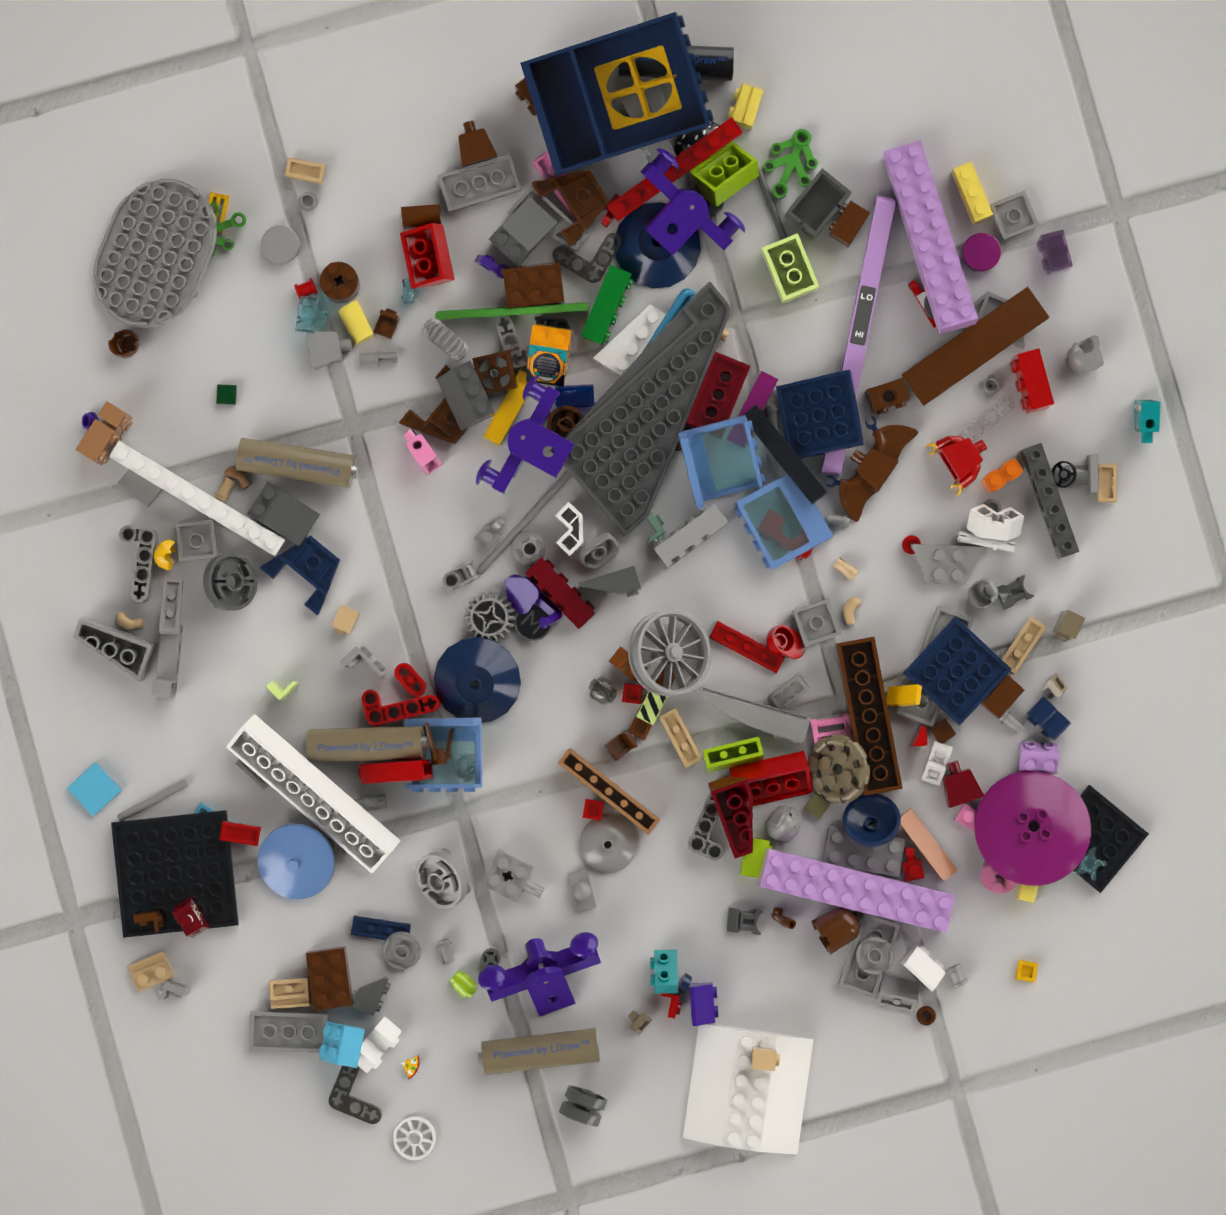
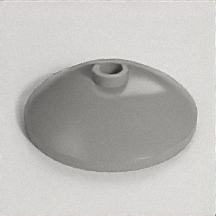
(608, 829)

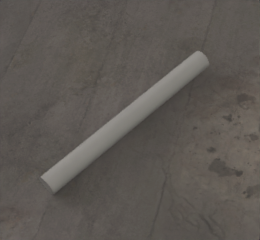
(152, 800)

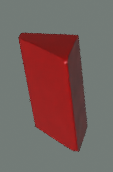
(919, 737)

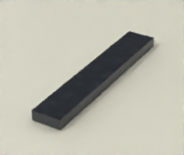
(785, 455)

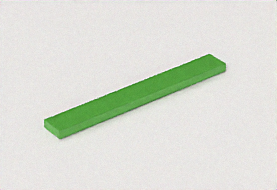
(504, 311)

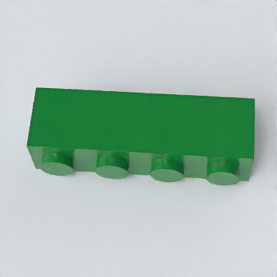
(606, 305)

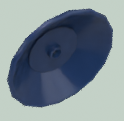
(648, 263)
(479, 661)

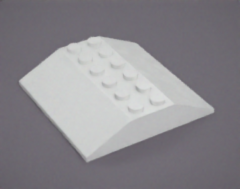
(746, 1105)

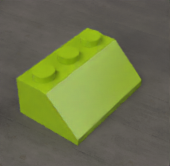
(725, 173)

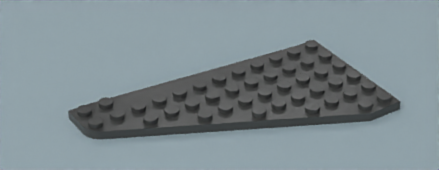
(635, 425)

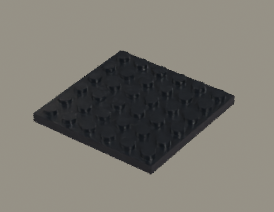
(169, 861)

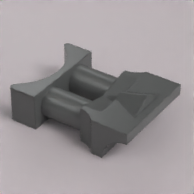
(1005, 593)
(736, 917)

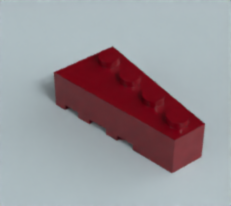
(560, 593)

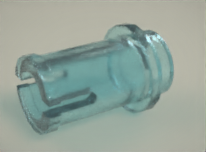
(408, 293)

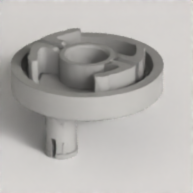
(452, 876)

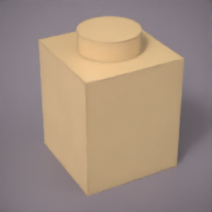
(345, 620)
(764, 1059)

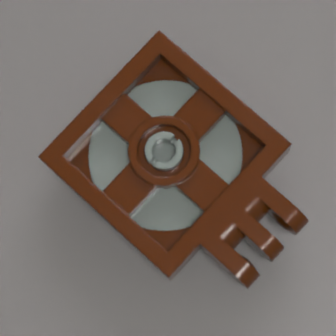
(496, 372)

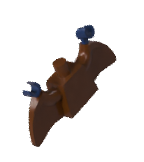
(873, 467)

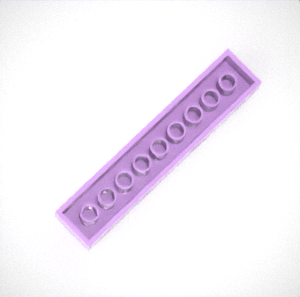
(930, 237)
(856, 890)

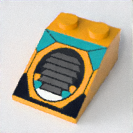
(549, 354)

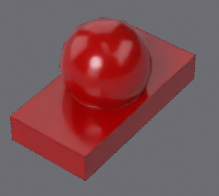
(240, 833)

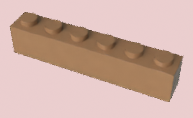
(609, 791)

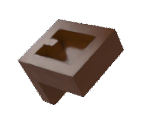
(386, 323)
(146, 917)

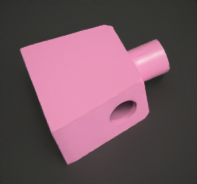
(425, 455)

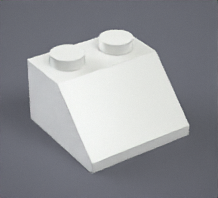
(923, 967)

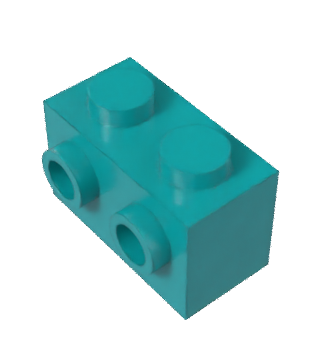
(665, 971)

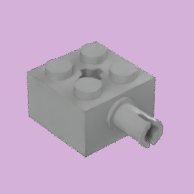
(520, 872)

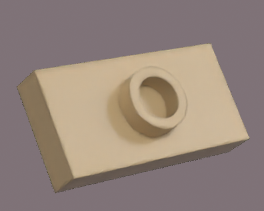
(305, 170)
(1107, 483)

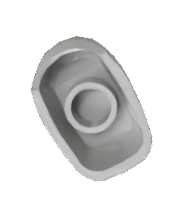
(599, 551)

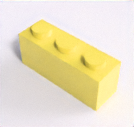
(971, 193)

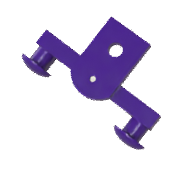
(684, 209)
(528, 441)
(543, 973)

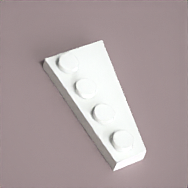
(630, 341)

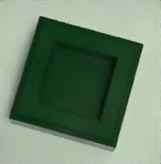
(226, 394)

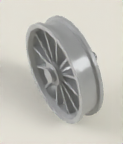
(669, 653)

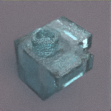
(310, 315)

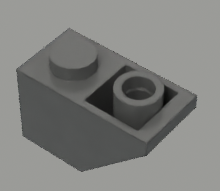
(369, 996)

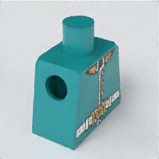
(1144, 411)

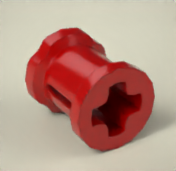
(306, 288)

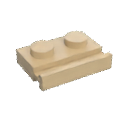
(151, 971)
(289, 993)

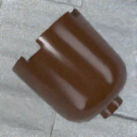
(837, 928)

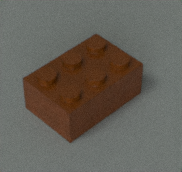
(533, 284)
(329, 978)

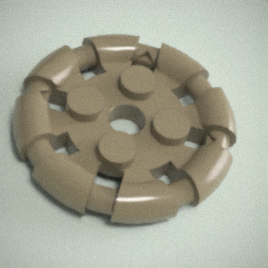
(828, 764)

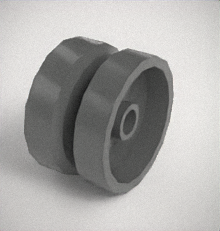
(583, 1105)

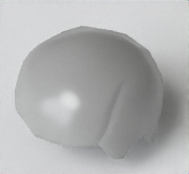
(982, 594)

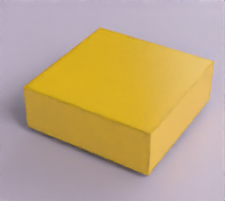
(1026, 971)

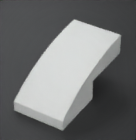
(936, 763)

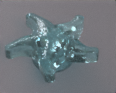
(1090, 864)

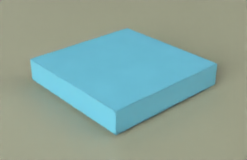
(94, 789)

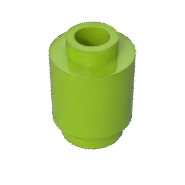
(463, 984)

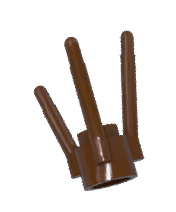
(438, 756)

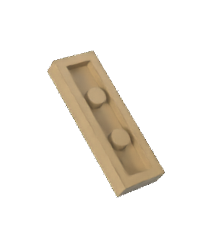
(1023, 644)
(680, 737)

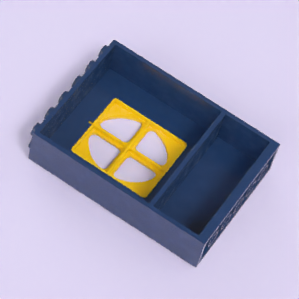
(577, 109)

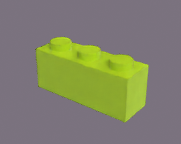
(733, 754)

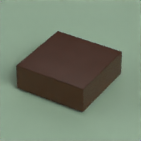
(942, 731)

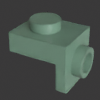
(656, 523)

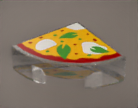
(412, 1066)

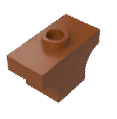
(621, 662)

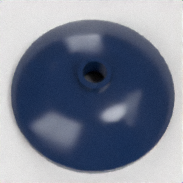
(870, 810)

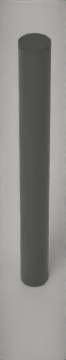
(771, 205)

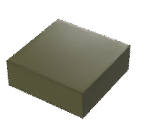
(817, 806)

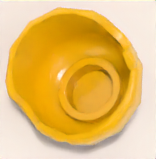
(162, 554)

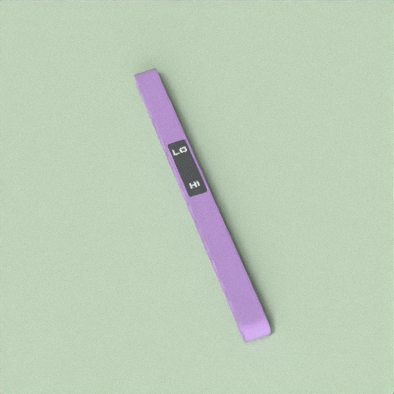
(864, 307)

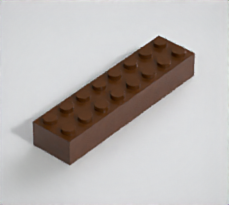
(869, 712)

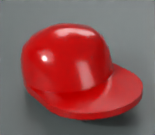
(785, 641)

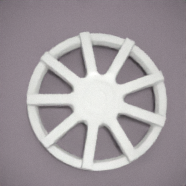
(414, 1138)

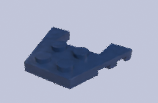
(311, 562)

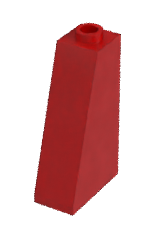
(395, 771)

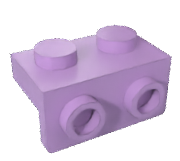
(1038, 757)

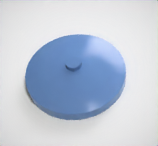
(296, 861)

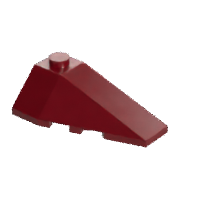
(735, 808)

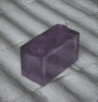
(1054, 252)

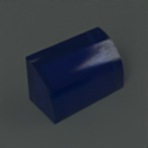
(575, 395)

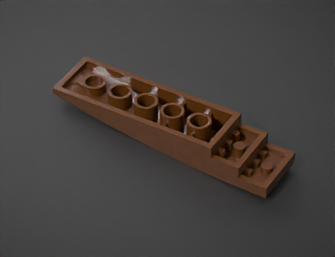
(975, 346)

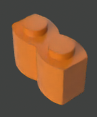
(1006, 472)

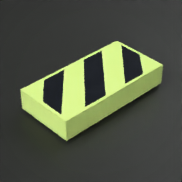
(651, 707)

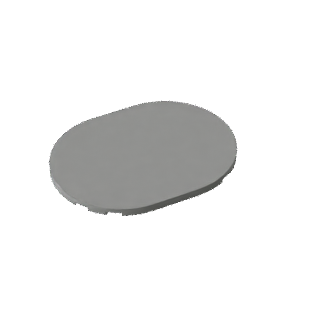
(155, 253)

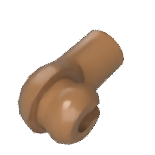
(231, 472)

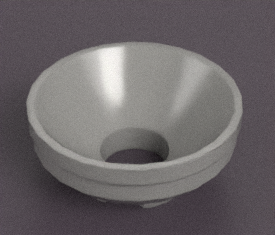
(519, 543)

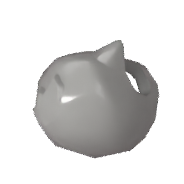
(1085, 355)

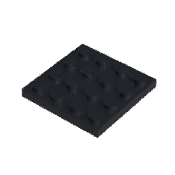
(1112, 835)

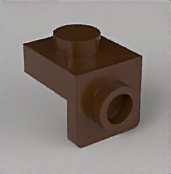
(621, 744)

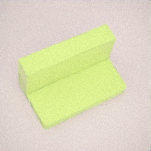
(279, 692)

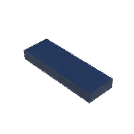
(377, 928)

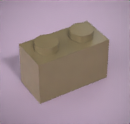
(1068, 625)

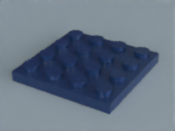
(820, 414)
(957, 671)

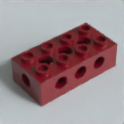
(719, 365)

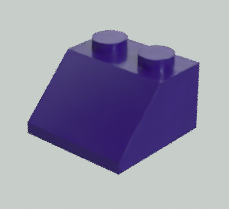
(702, 1003)

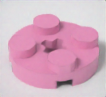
(992, 883)

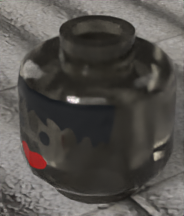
(603, 690)

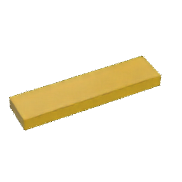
(507, 411)

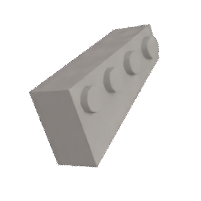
(690, 536)
(123, 649)

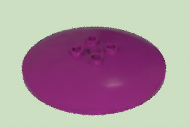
(1027, 855)

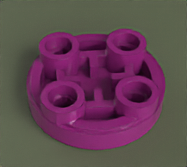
(981, 252)

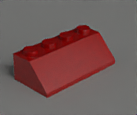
(776, 777)

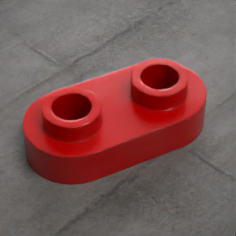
(409, 680)

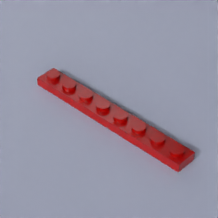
(686, 161)

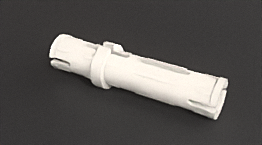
(970, 538)

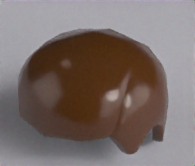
(124, 344)

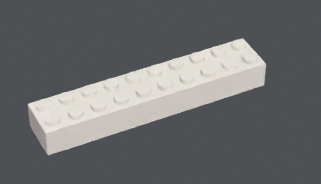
(313, 793)

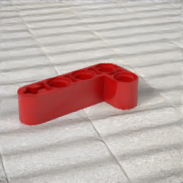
(402, 707)

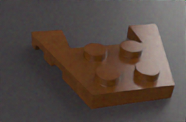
(582, 197)
(439, 424)

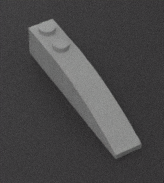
(760, 716)

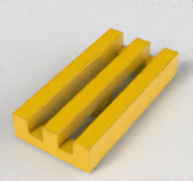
(225, 206)

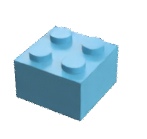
(341, 1044)

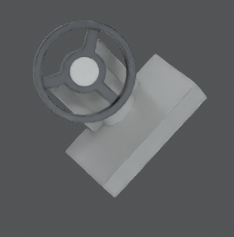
(1079, 474)

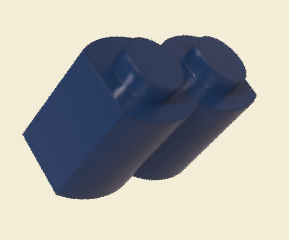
(1048, 719)

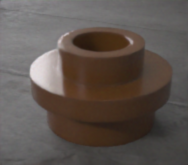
(932, 1015)

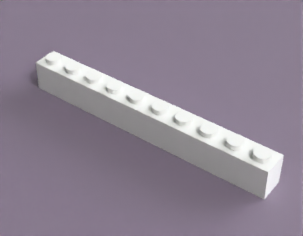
(197, 498)

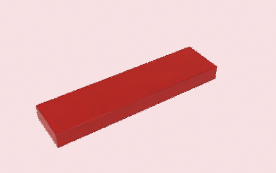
(746, 647)

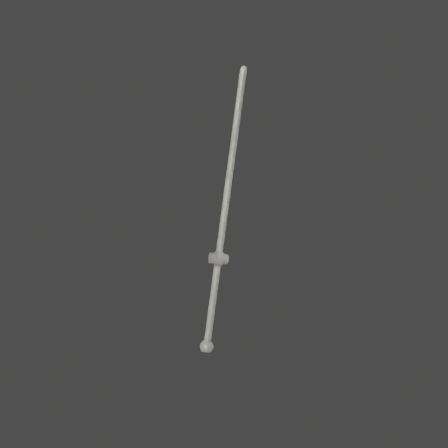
(523, 523)

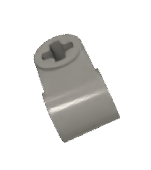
(461, 575)

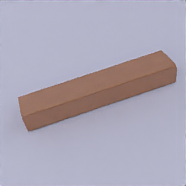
(927, 845)

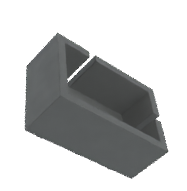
(818, 204)

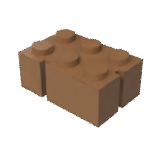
(104, 436)

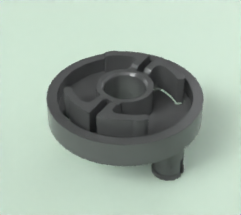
(217, 586)

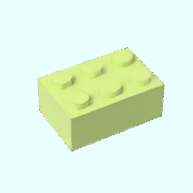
(790, 268)

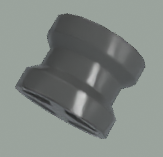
(489, 959)

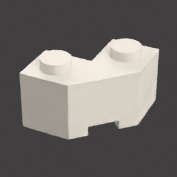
(573, 520)
(993, 525)
(377, 1042)

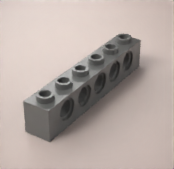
(1049, 501)

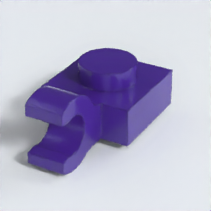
(488, 263)

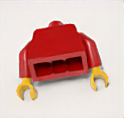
(960, 458)

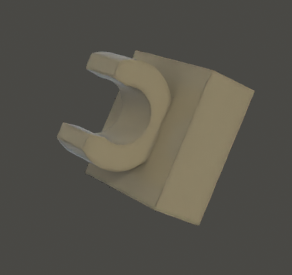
(1056, 686)
(640, 1021)

